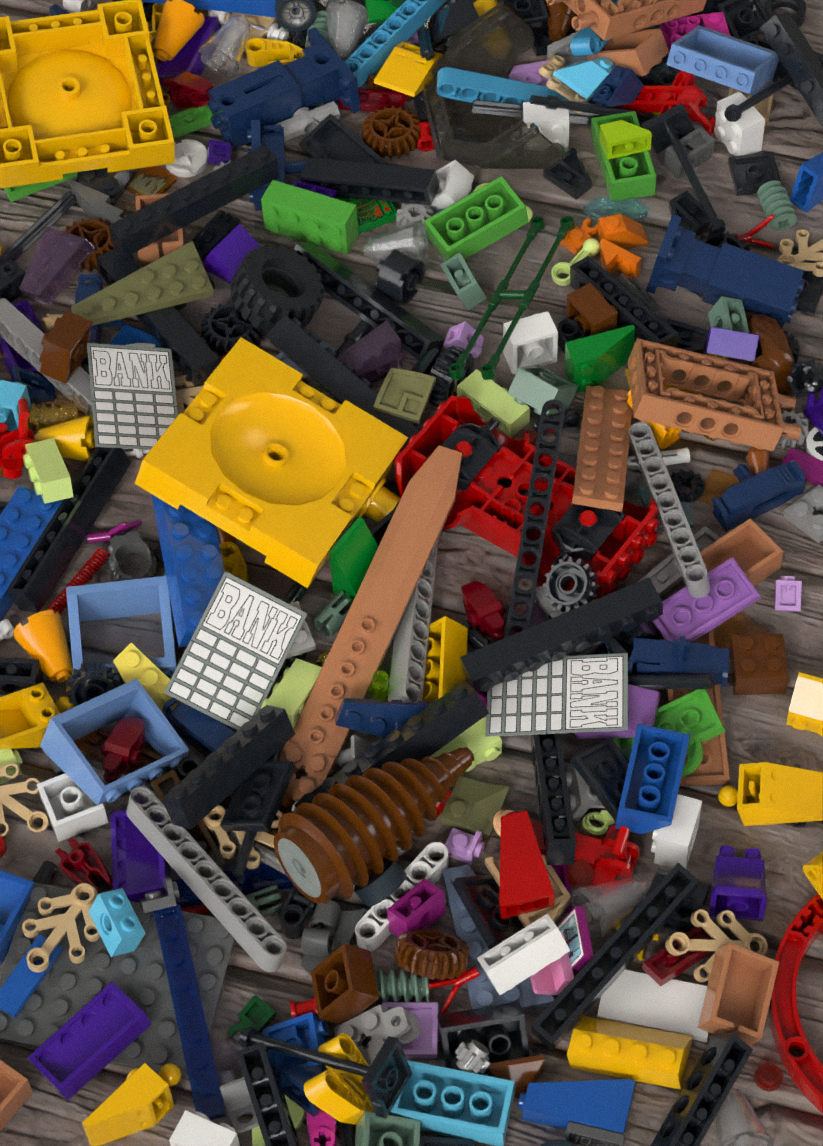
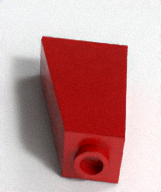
(523, 874)

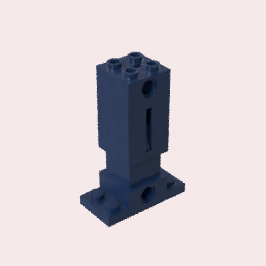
(280, 90)
(726, 271)

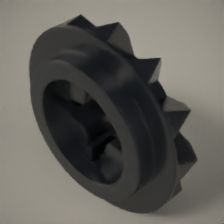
(695, 489)

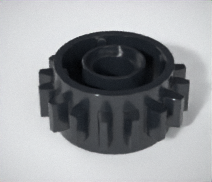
(562, 575)
(91, 676)

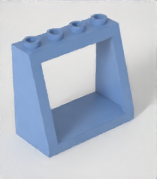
(724, 60)
(123, 600)
(119, 703)

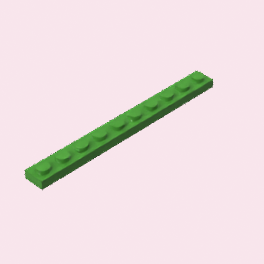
(181, 124)

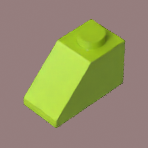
(623, 139)

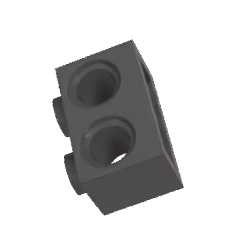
(698, 147)

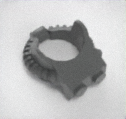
(128, 544)

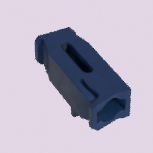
(276, 144)
(82, 292)
(757, 493)
(679, 658)
(196, 727)

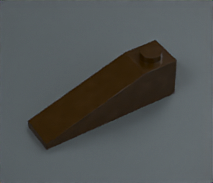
(200, 833)

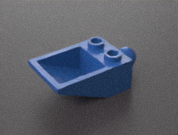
(13, 902)

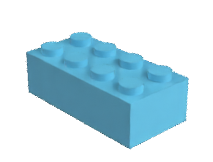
(457, 1103)

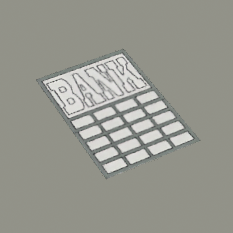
(131, 394)
(235, 652)
(562, 697)

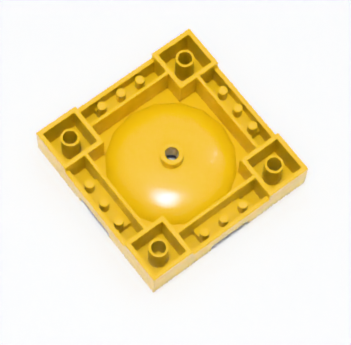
(80, 95)
(271, 461)

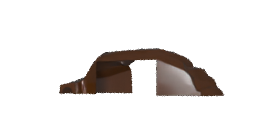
(775, 349)

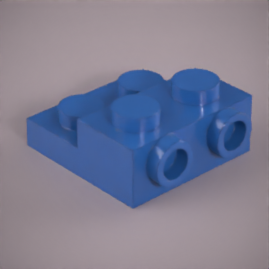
(302, 1031)

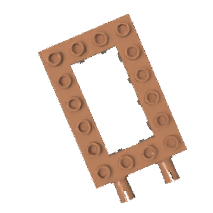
(628, 15)
(754, 424)

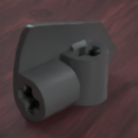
(327, 933)

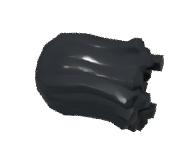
(802, 380)

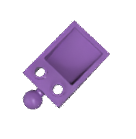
(641, 710)

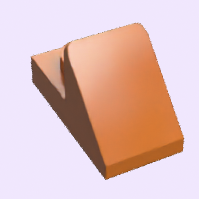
(615, 257)

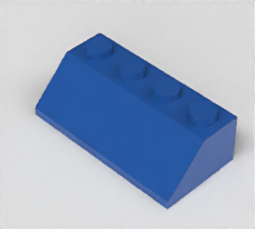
(652, 779)

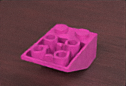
(678, 27)

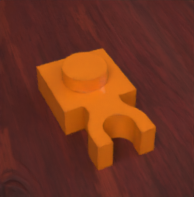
(576, 237)

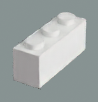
(523, 954)

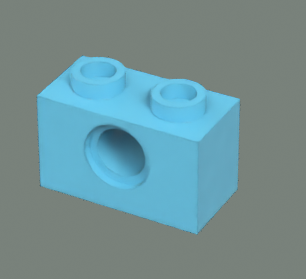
(116, 922)

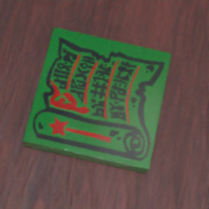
(372, 212)

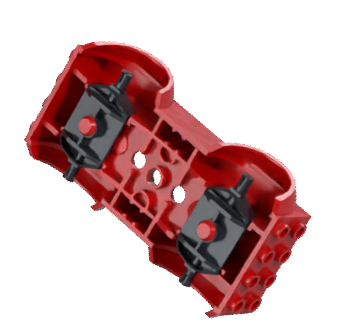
(599, 536)

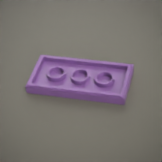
(694, 617)

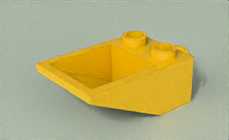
(407, 70)
(27, 715)
(784, 795)
(134, 1105)

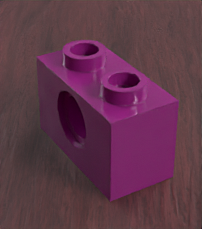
(417, 908)

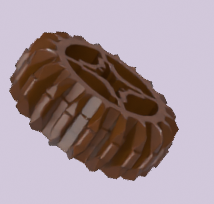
(391, 131)
(97, 235)
(432, 953)

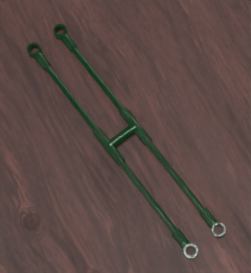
(488, 370)

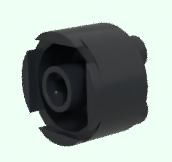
(399, 276)

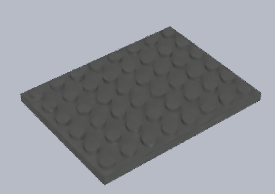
(137, 974)

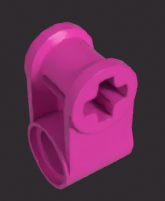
(321, 1129)

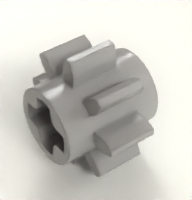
(472, 1057)

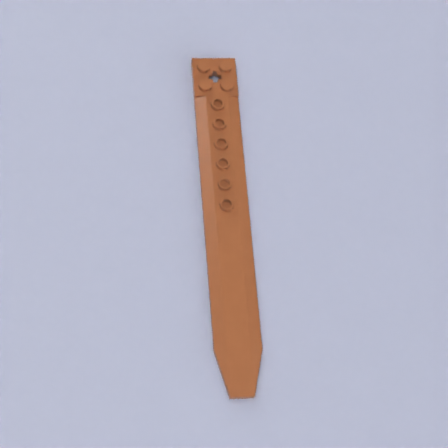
(372, 618)

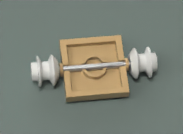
(260, 25)

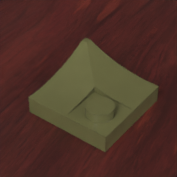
(405, 394)
(474, 806)

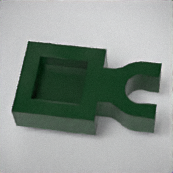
(255, 1015)

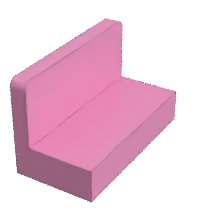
(553, 977)

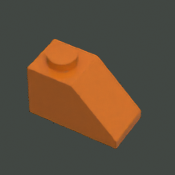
(621, 231)

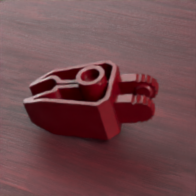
(188, 90)
(484, 610)
(123, 748)
(84, 865)

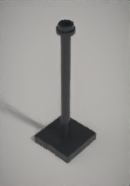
(734, 112)
(668, 130)
(381, 1080)

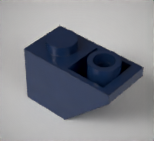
(619, 88)

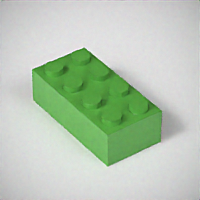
(627, 175)
(310, 217)
(476, 220)

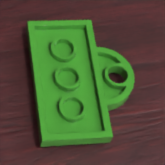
(688, 715)

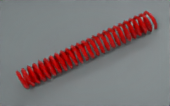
(63, 599)

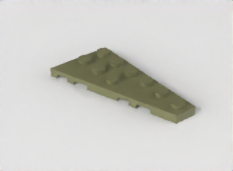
(159, 285)

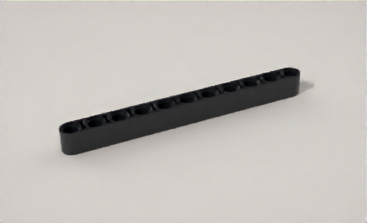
(532, 522)

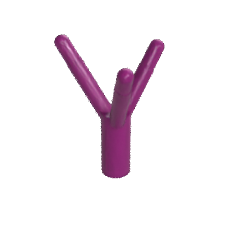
(106, 535)

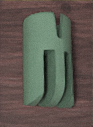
(332, 616)
(267, 901)

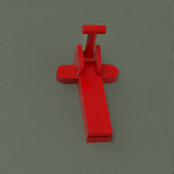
(662, 98)
(13, 444)
(608, 858)

